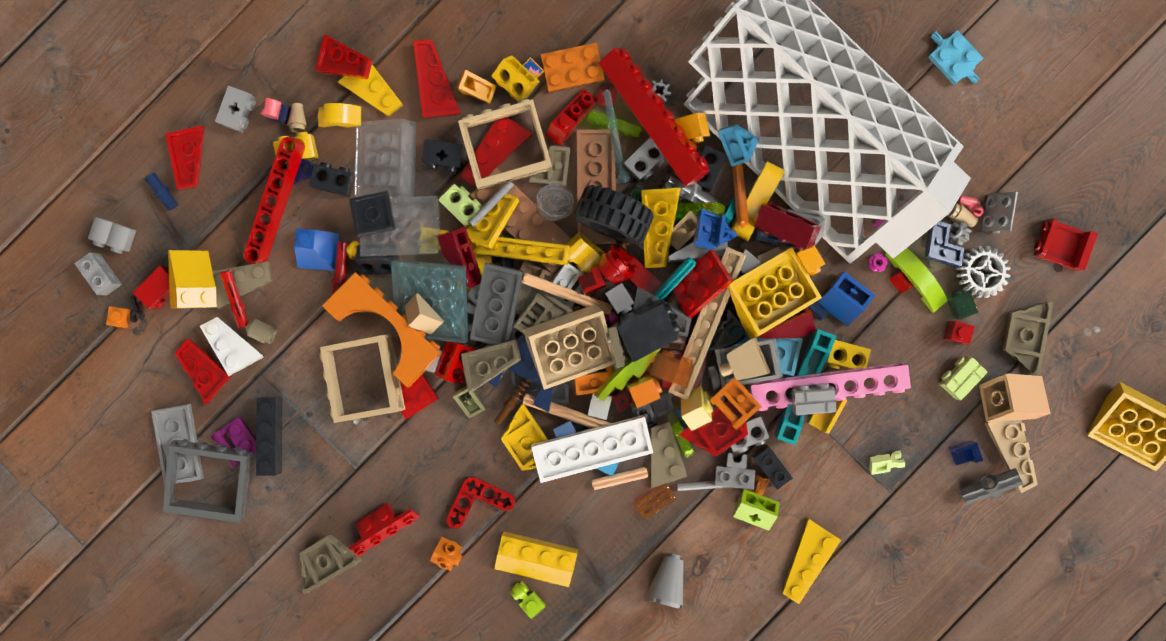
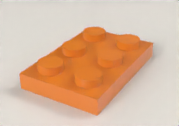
(572, 67)

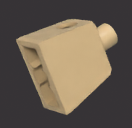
(745, 361)

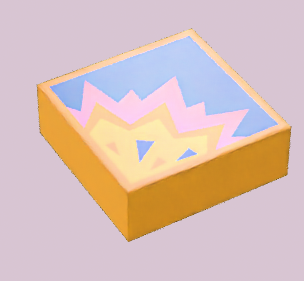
(533, 68)

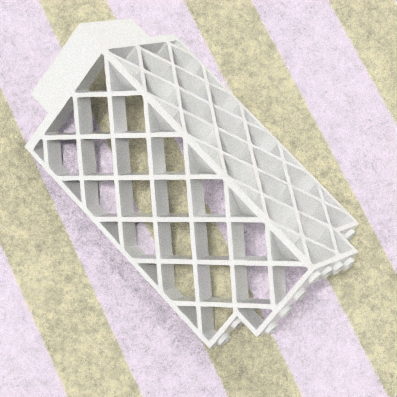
(859, 75)

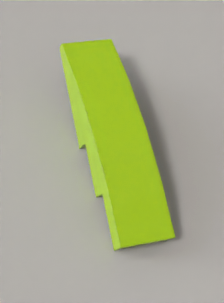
(622, 375)

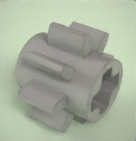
(660, 86)
(959, 233)

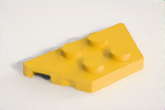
(520, 435)

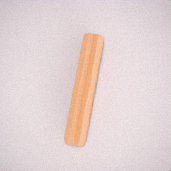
(619, 478)

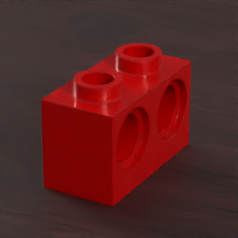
(451, 364)

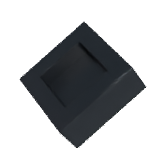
(662, 405)

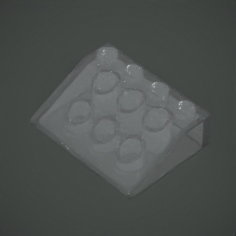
(385, 157)
(416, 230)

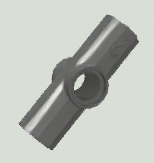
(687, 194)
(1001, 482)

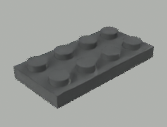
(496, 304)

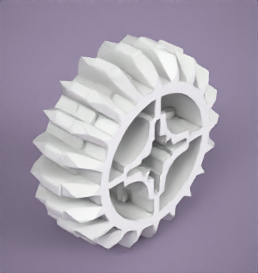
(985, 264)

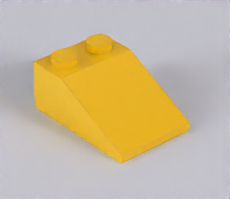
(191, 279)

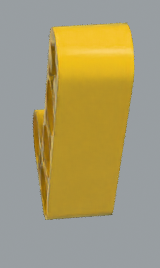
(758, 195)

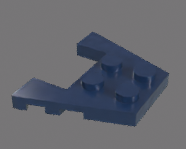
(527, 369)

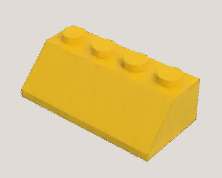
(536, 559)

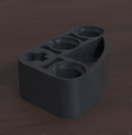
(724, 333)

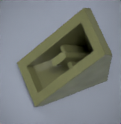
(469, 402)

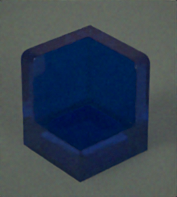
(966, 452)

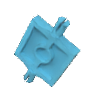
(955, 57)

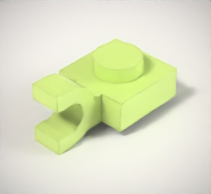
(884, 463)

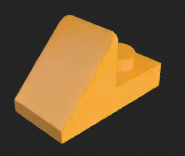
(476, 86)

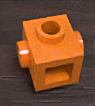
(446, 554)

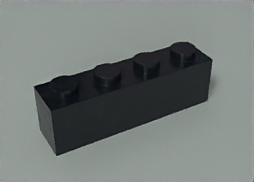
(269, 436)

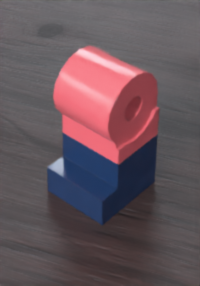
(275, 111)

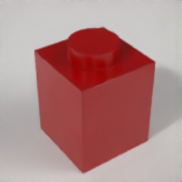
(959, 332)

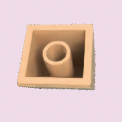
(1014, 398)

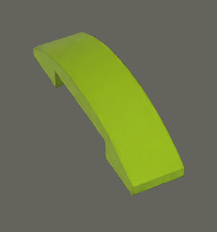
(921, 278)

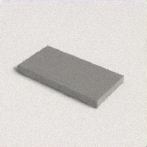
(173, 425)

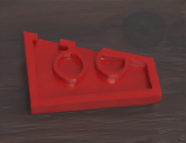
(341, 60)
(185, 155)
(203, 370)

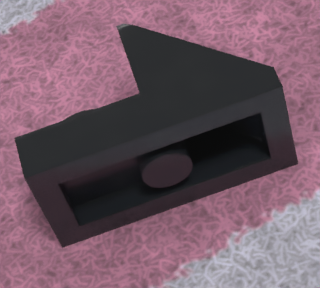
(645, 410)

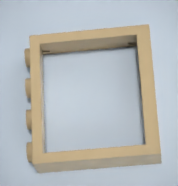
(487, 116)
(389, 365)

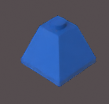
(316, 249)

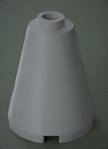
(668, 583)

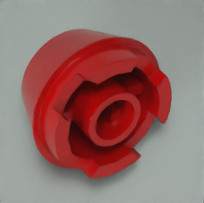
(616, 265)

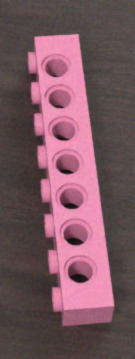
(899, 382)

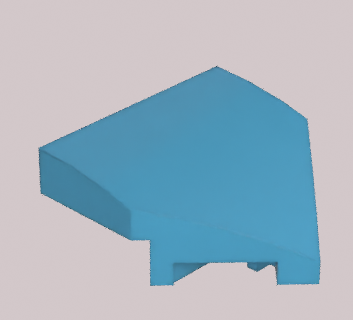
(738, 144)

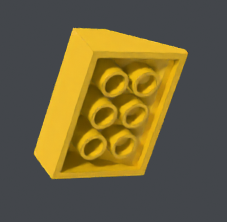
(772, 293)
(1132, 426)

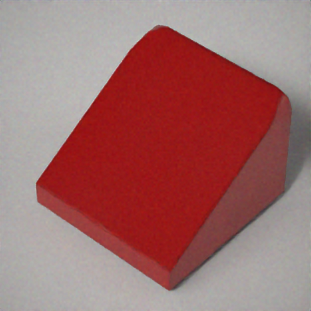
(901, 282)

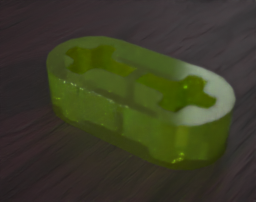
(684, 444)

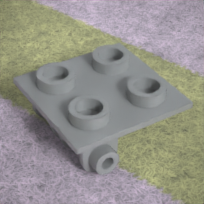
(999, 212)

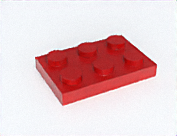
(702, 284)

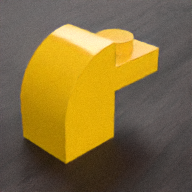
(339, 115)

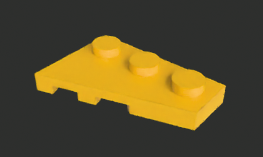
(373, 91)
(490, 226)

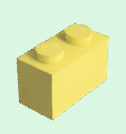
(697, 408)

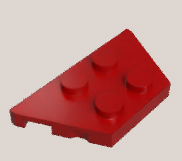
(717, 434)

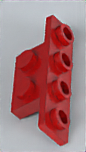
(379, 526)

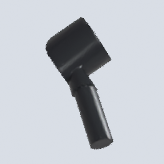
(136, 311)

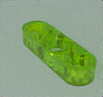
(622, 126)
(684, 208)

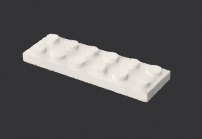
(592, 448)

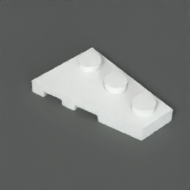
(229, 346)

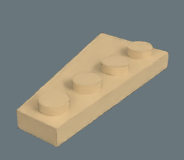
(1013, 450)

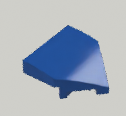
(712, 230)

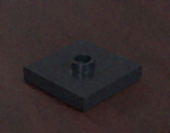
(372, 214)

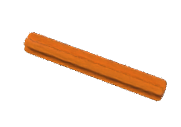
(740, 196)

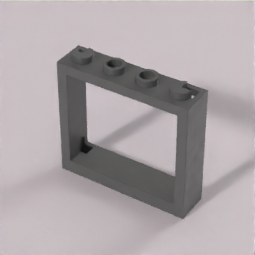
(206, 510)

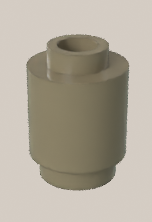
(261, 331)

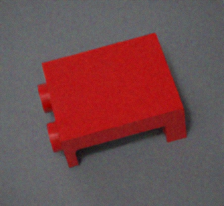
(1065, 245)

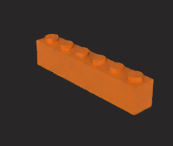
(644, 390)

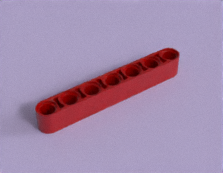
(281, 195)

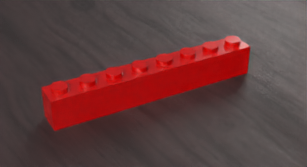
(654, 116)

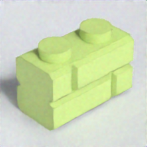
(962, 377)

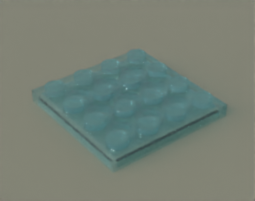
(443, 290)

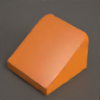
(759, 485)

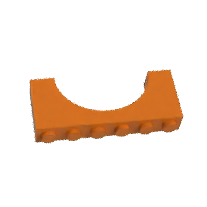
(358, 296)

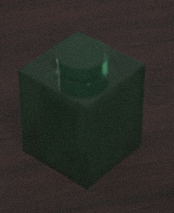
(962, 304)

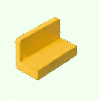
(826, 421)

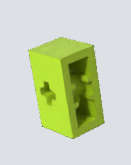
(756, 509)

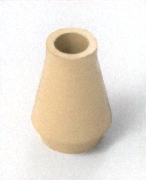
(297, 119)
(960, 213)

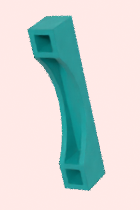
(812, 363)

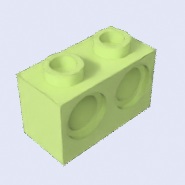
(459, 208)

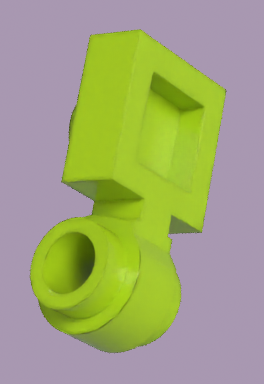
(531, 602)

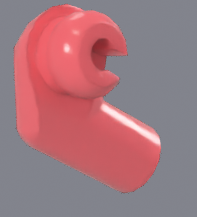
(972, 205)

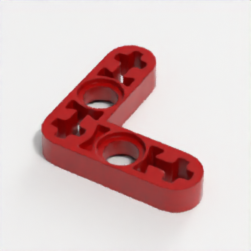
(472, 494)

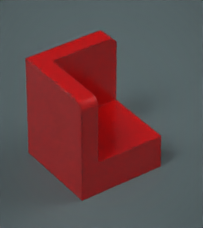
(591, 281)

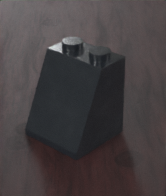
(648, 329)

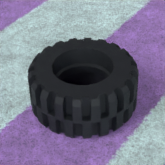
(614, 214)

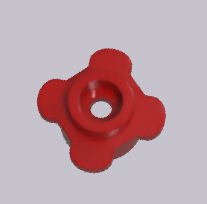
(617, 400)

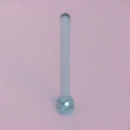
(621, 173)

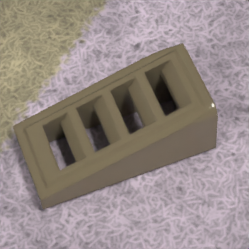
(543, 302)

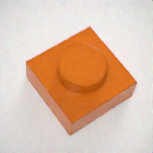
(118, 317)

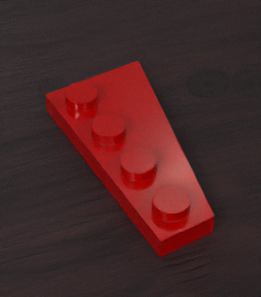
(434, 89)
(498, 144)

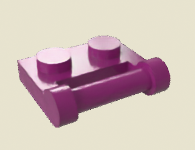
(240, 436)

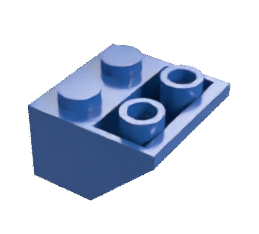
(845, 298)

